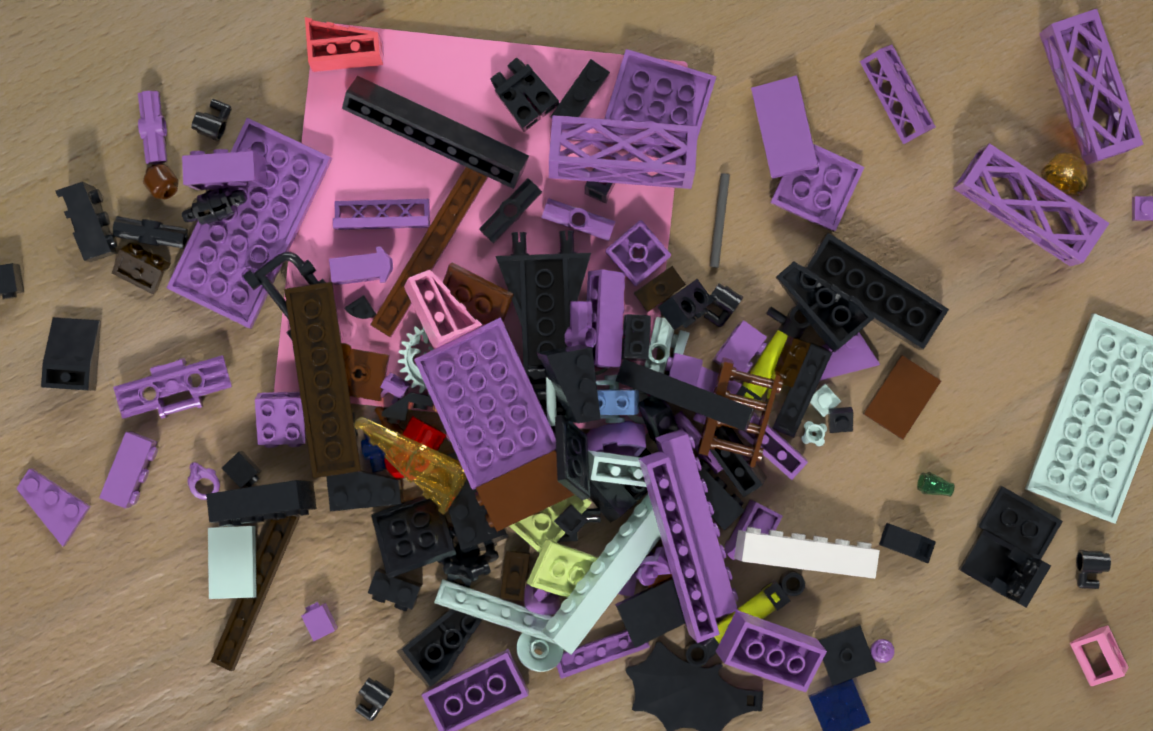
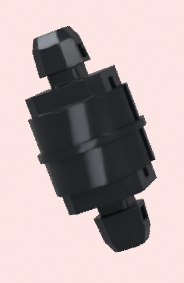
(214, 206)

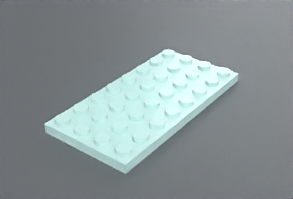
(1099, 422)

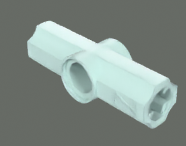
(662, 339)

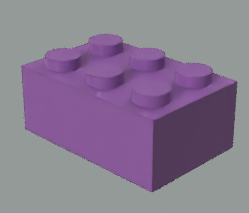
(224, 169)

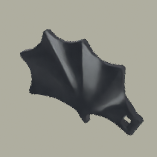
(687, 694)

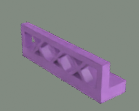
(903, 88)
(382, 222)

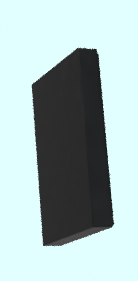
(572, 457)
(1019, 523)
(651, 612)

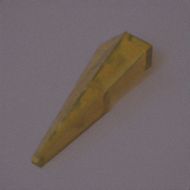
(432, 471)

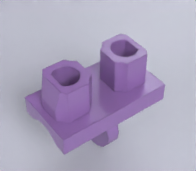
(652, 566)

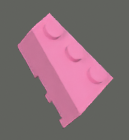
(438, 310)

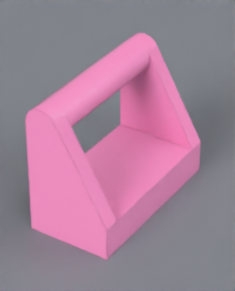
(1110, 650)

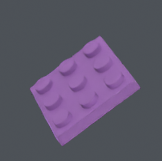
(819, 192)

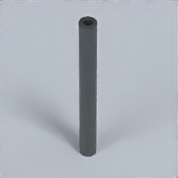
(719, 220)

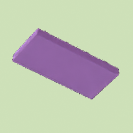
(784, 127)

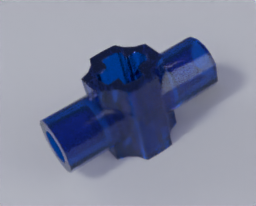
(373, 454)

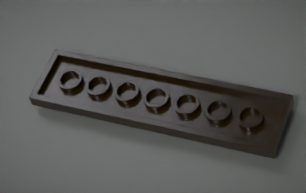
(322, 380)

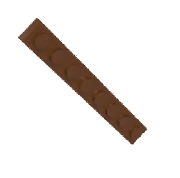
(430, 248)

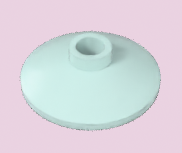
(547, 661)

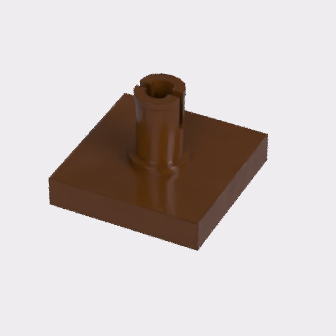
(366, 373)

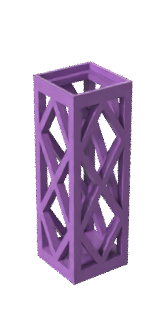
(1106, 81)
(623, 135)
(1054, 201)

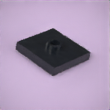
(847, 655)

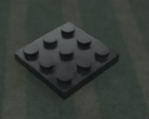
(412, 535)

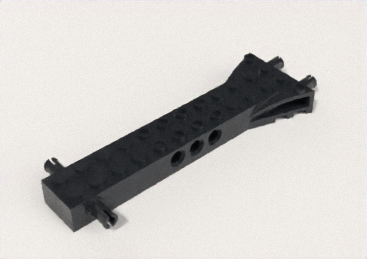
(542, 300)

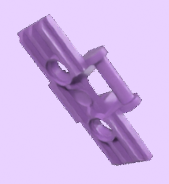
(169, 380)

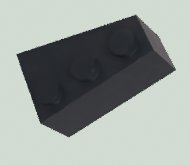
(363, 490)

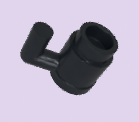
(210, 125)
(725, 299)
(1091, 562)
(375, 694)

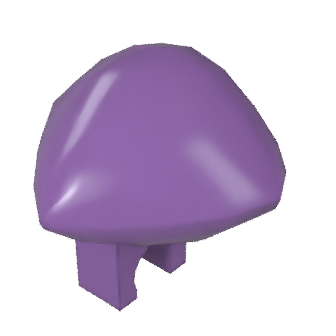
(541, 601)

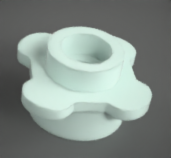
(820, 431)

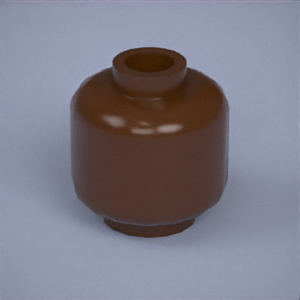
(161, 181)

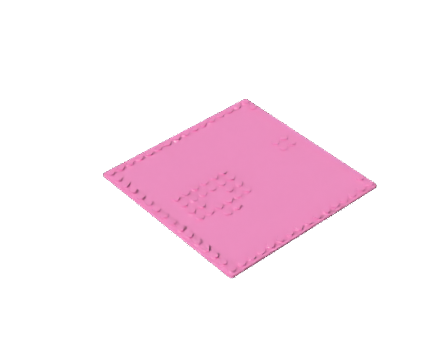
(375, 164)

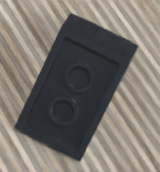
(1004, 568)

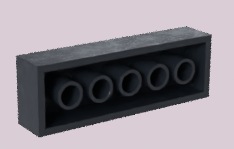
(889, 299)

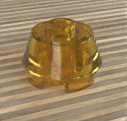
(1066, 173)

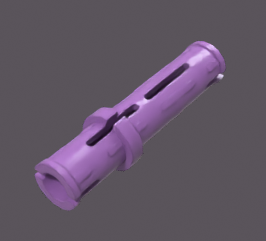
(687, 426)

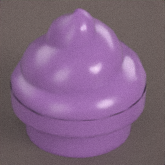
(882, 651)

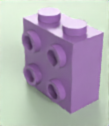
(280, 419)

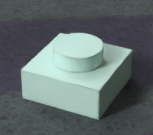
(679, 342)
(824, 399)

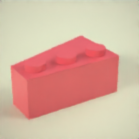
(341, 47)

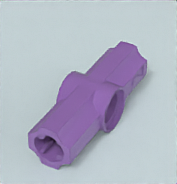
(152, 127)
(563, 213)
(580, 327)

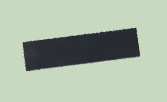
(803, 390)

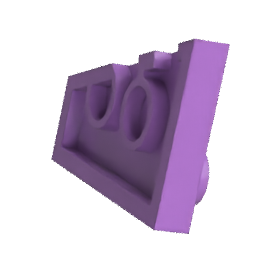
(849, 358)
(53, 505)

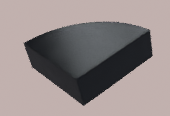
(361, 308)

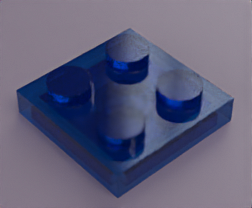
(839, 707)

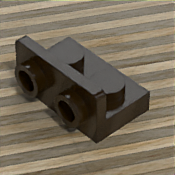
(140, 267)

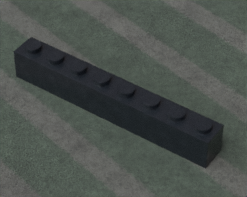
(435, 132)

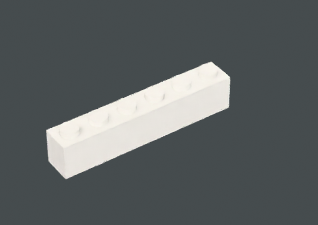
(806, 554)

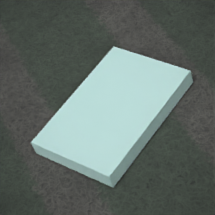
(232, 562)

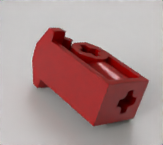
(421, 433)

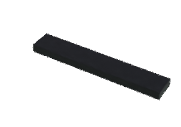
(685, 395)

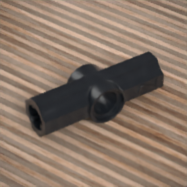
(522, 199)
(150, 232)

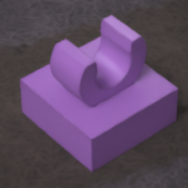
(395, 386)

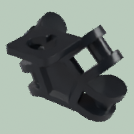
(469, 564)

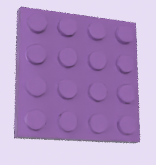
(659, 93)

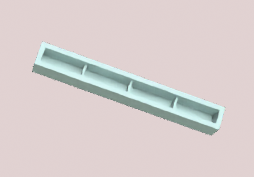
(604, 578)

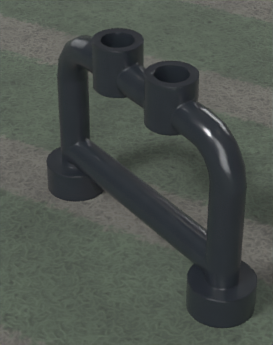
(259, 277)

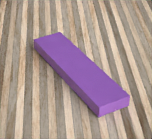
(597, 653)

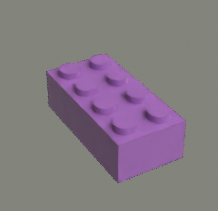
(771, 651)
(475, 692)

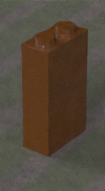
(522, 492)

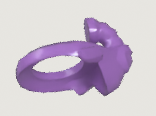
(199, 472)

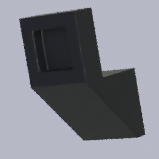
(399, 410)
(907, 543)

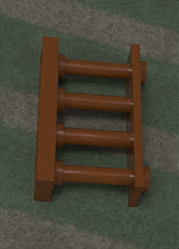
(729, 373)

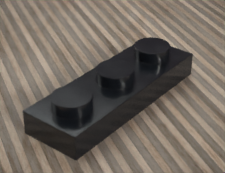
(582, 90)

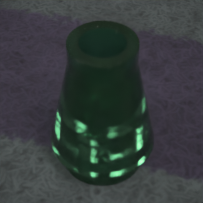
(934, 485)

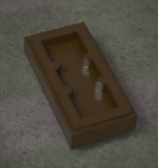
(659, 289)

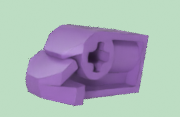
(361, 268)
(756, 517)

